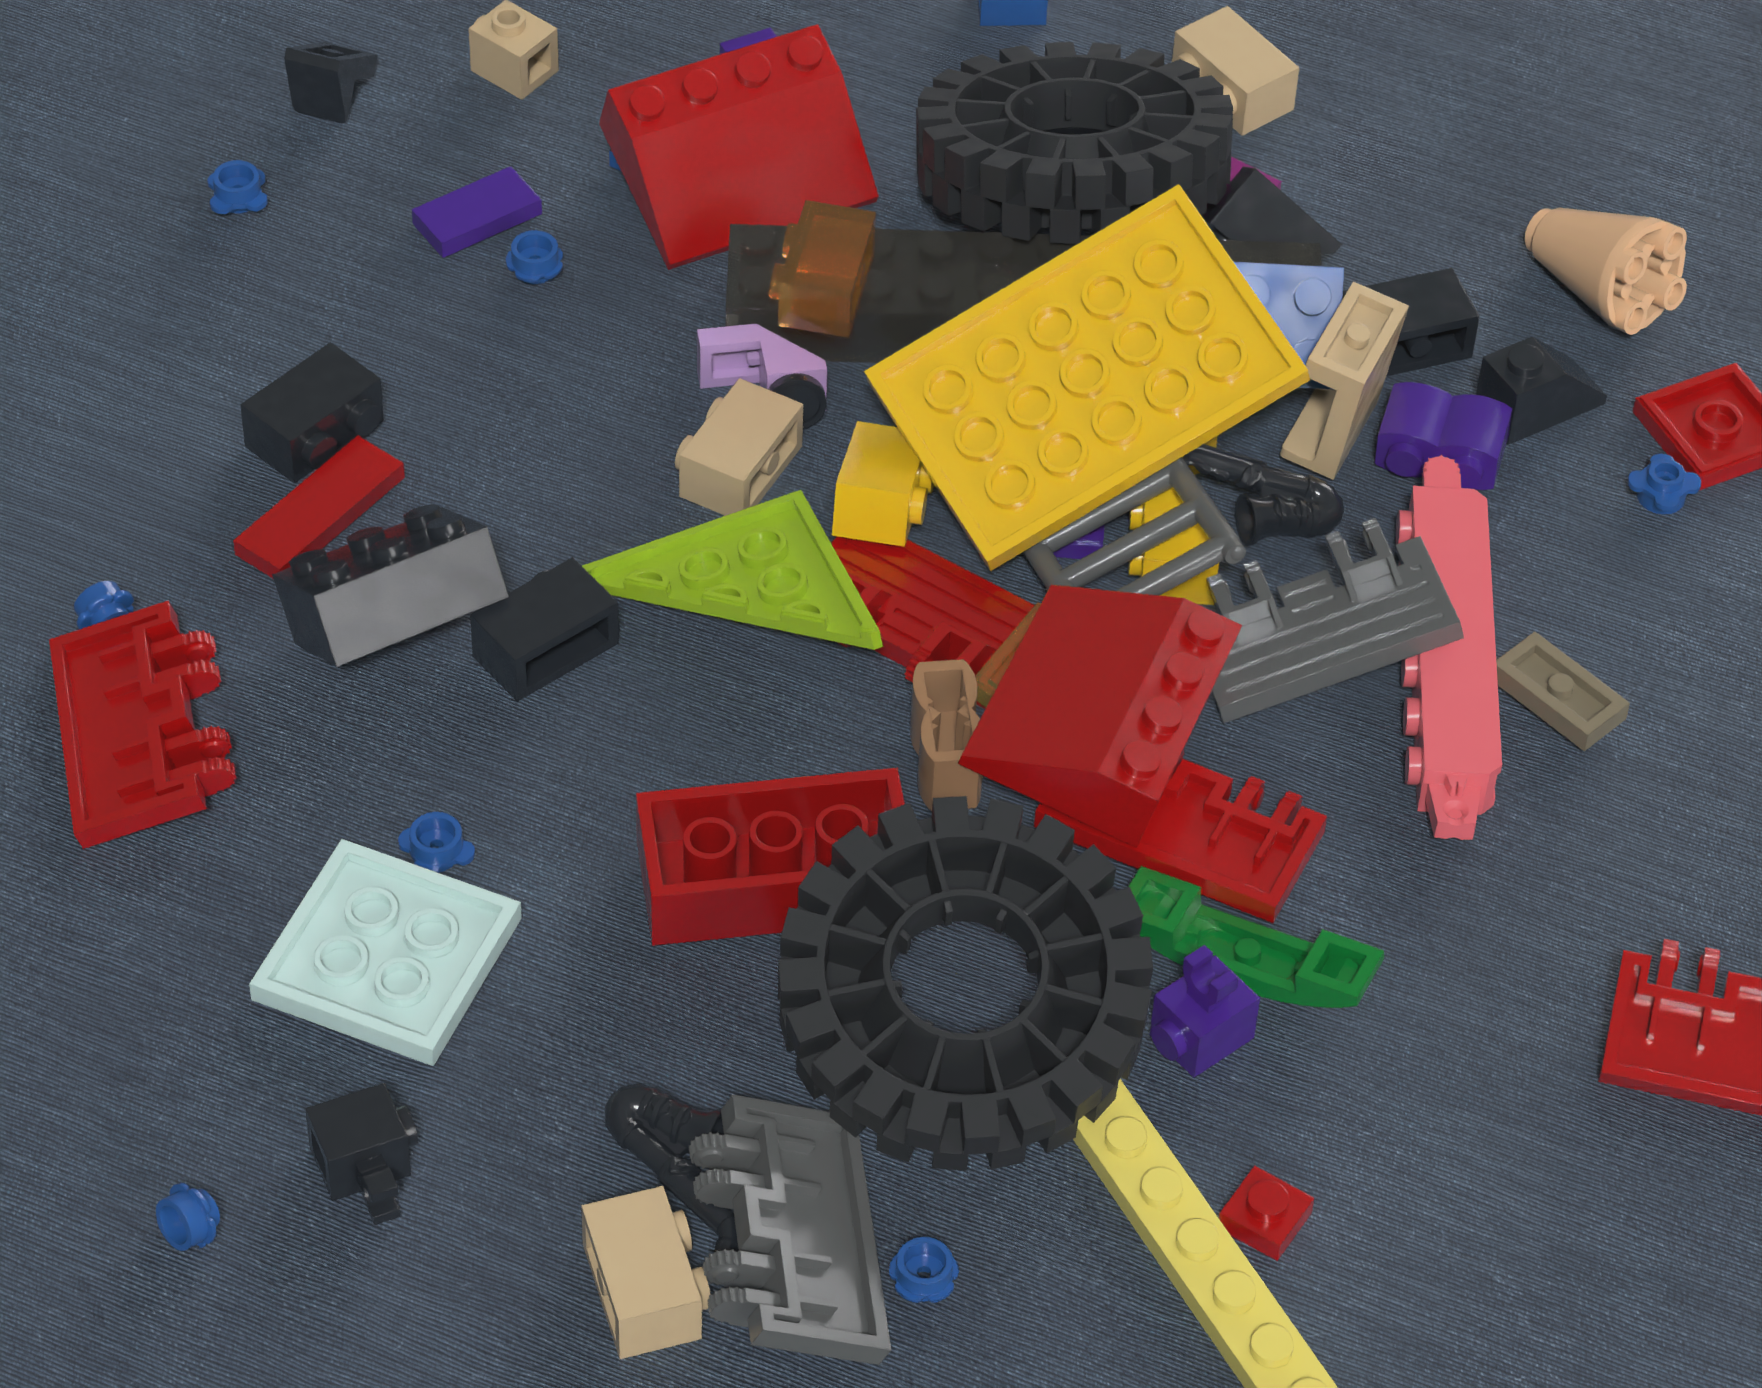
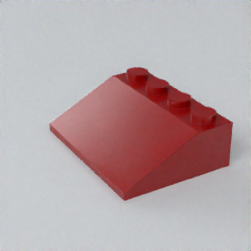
(738, 143)
(1101, 703)

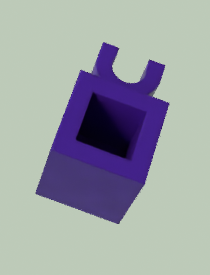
(1203, 1014)

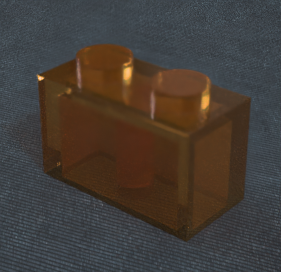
(824, 268)

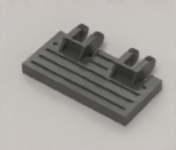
(1331, 631)
(802, 1231)

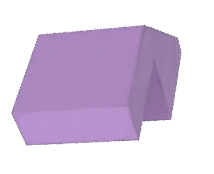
(752, 355)

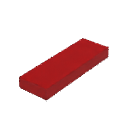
(320, 506)

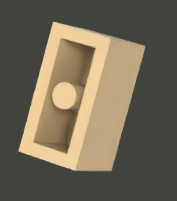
(1242, 60)
(739, 448)
(644, 1271)

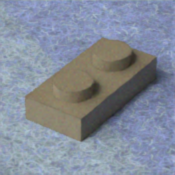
(1560, 691)

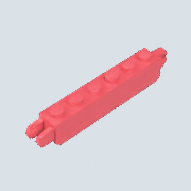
(1455, 684)

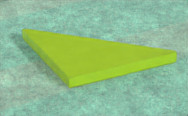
(752, 568)

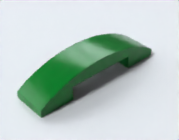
(1270, 962)

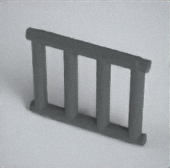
(1195, 509)

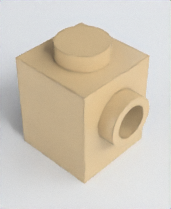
(513, 49)

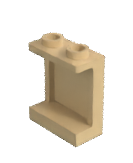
(1354, 362)

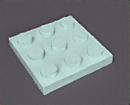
(386, 952)

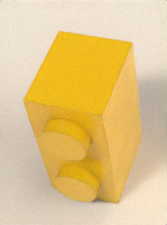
(879, 487)

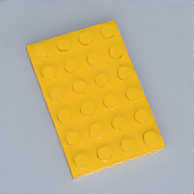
(1086, 376)

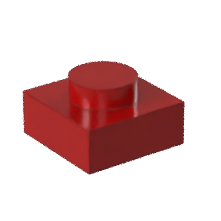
(1266, 1213)

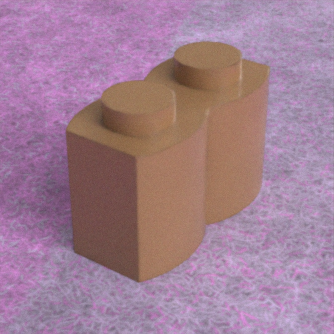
(941, 727)

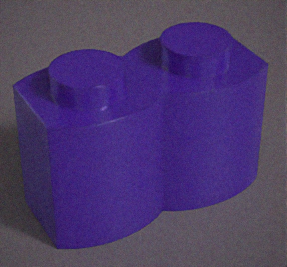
(1431, 423)

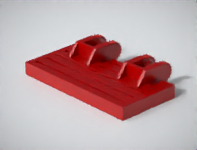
(929, 604)
(132, 725)
(1217, 843)
(1683, 1039)

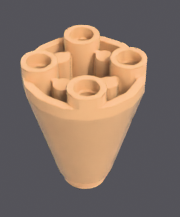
(1613, 262)

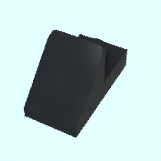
(324, 78)

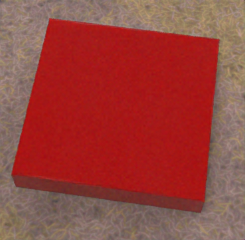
(1707, 423)

